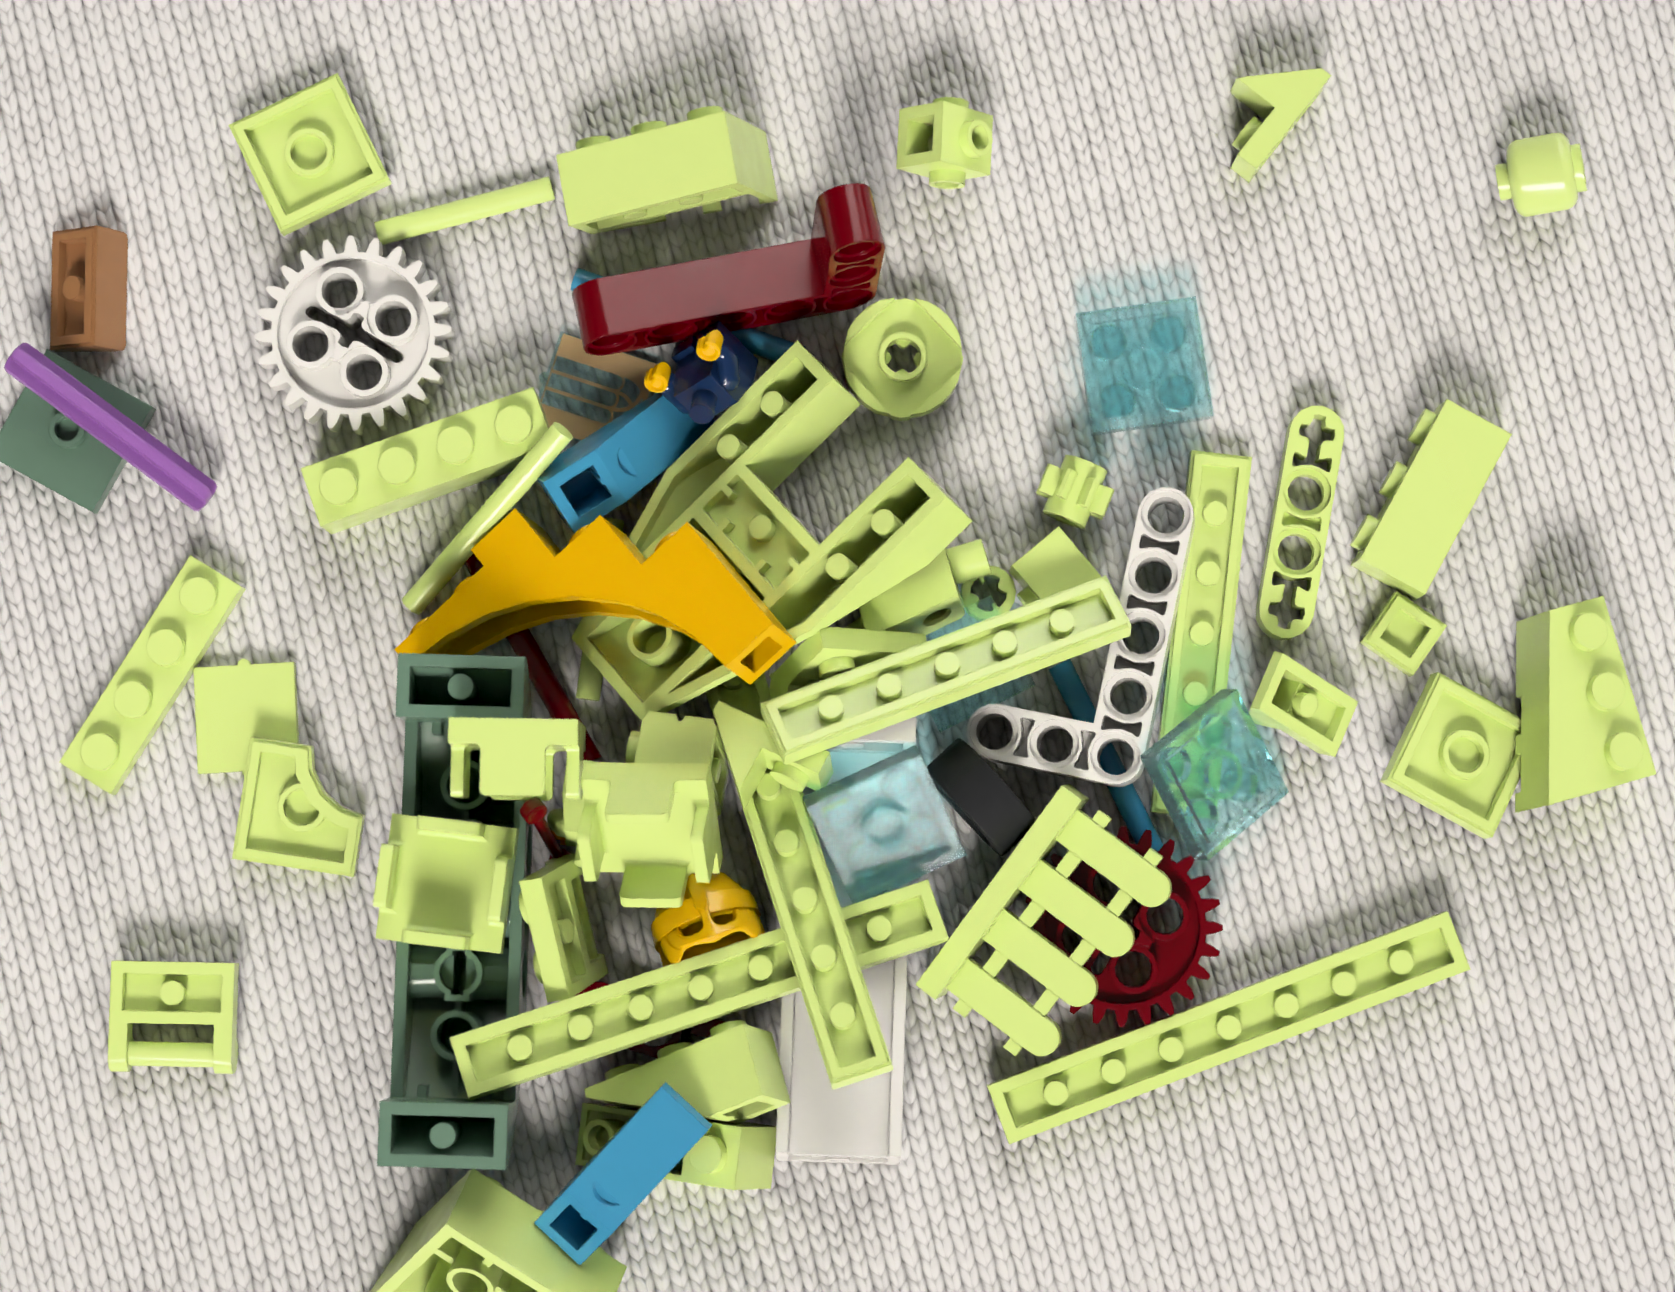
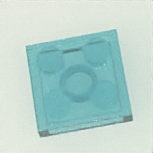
(1143, 366)
(1214, 774)
(884, 825)

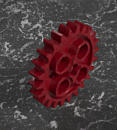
(1172, 954)

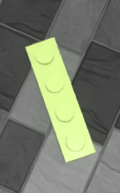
(152, 675)

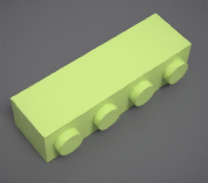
(425, 461)

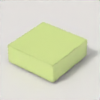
(1403, 634)

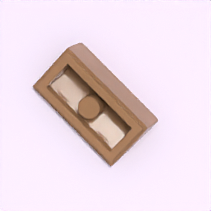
(89, 290)

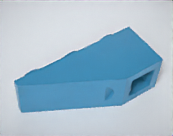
(618, 460)
(622, 1173)

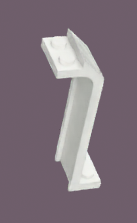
(863, 1118)

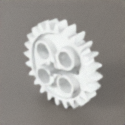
(381, 288)

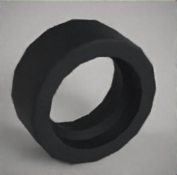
(980, 796)

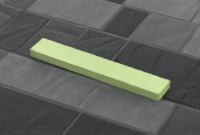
(1207, 604)
(945, 669)

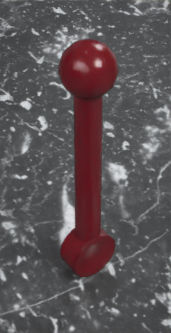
(533, 813)

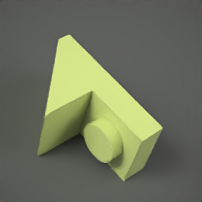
(1281, 103)
(1302, 705)
(752, 751)

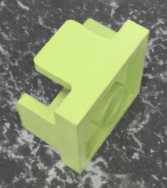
(516, 756)
(651, 826)
(445, 883)

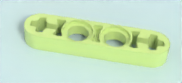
(1307, 524)

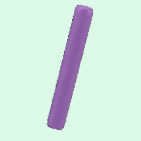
(110, 426)

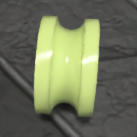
(1005, 586)

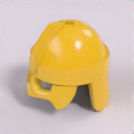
(707, 920)

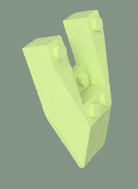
(727, 494)

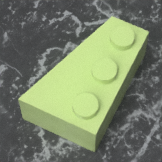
(1575, 707)

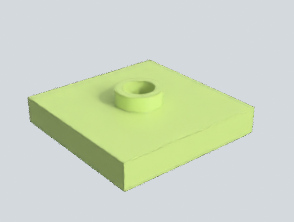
(310, 154)
(1458, 756)

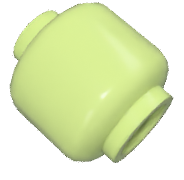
(1542, 174)

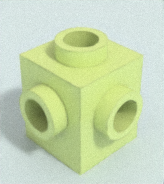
(945, 142)

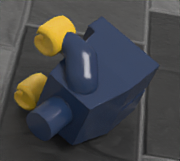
(708, 374)

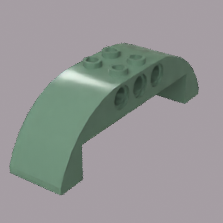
(448, 989)

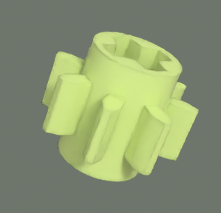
(1075, 491)

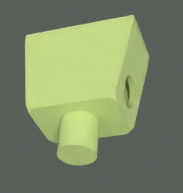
(930, 595)

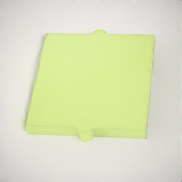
(242, 704)

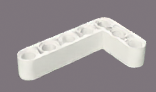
(1121, 667)

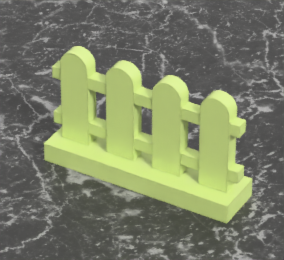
(1027, 948)

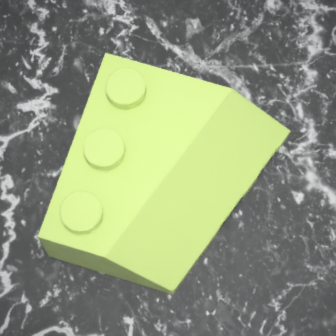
(488, 1242)

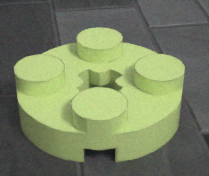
(902, 323)

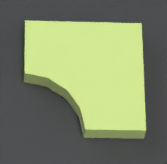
(290, 816)

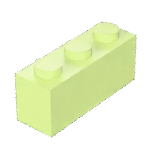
(1428, 498)

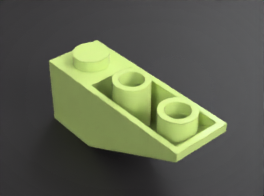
(721, 1077)
(724, 1157)

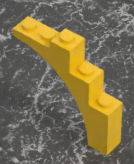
(602, 572)

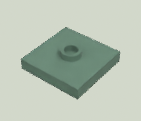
(61, 453)

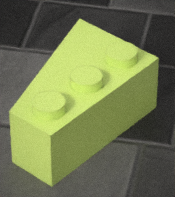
(664, 171)

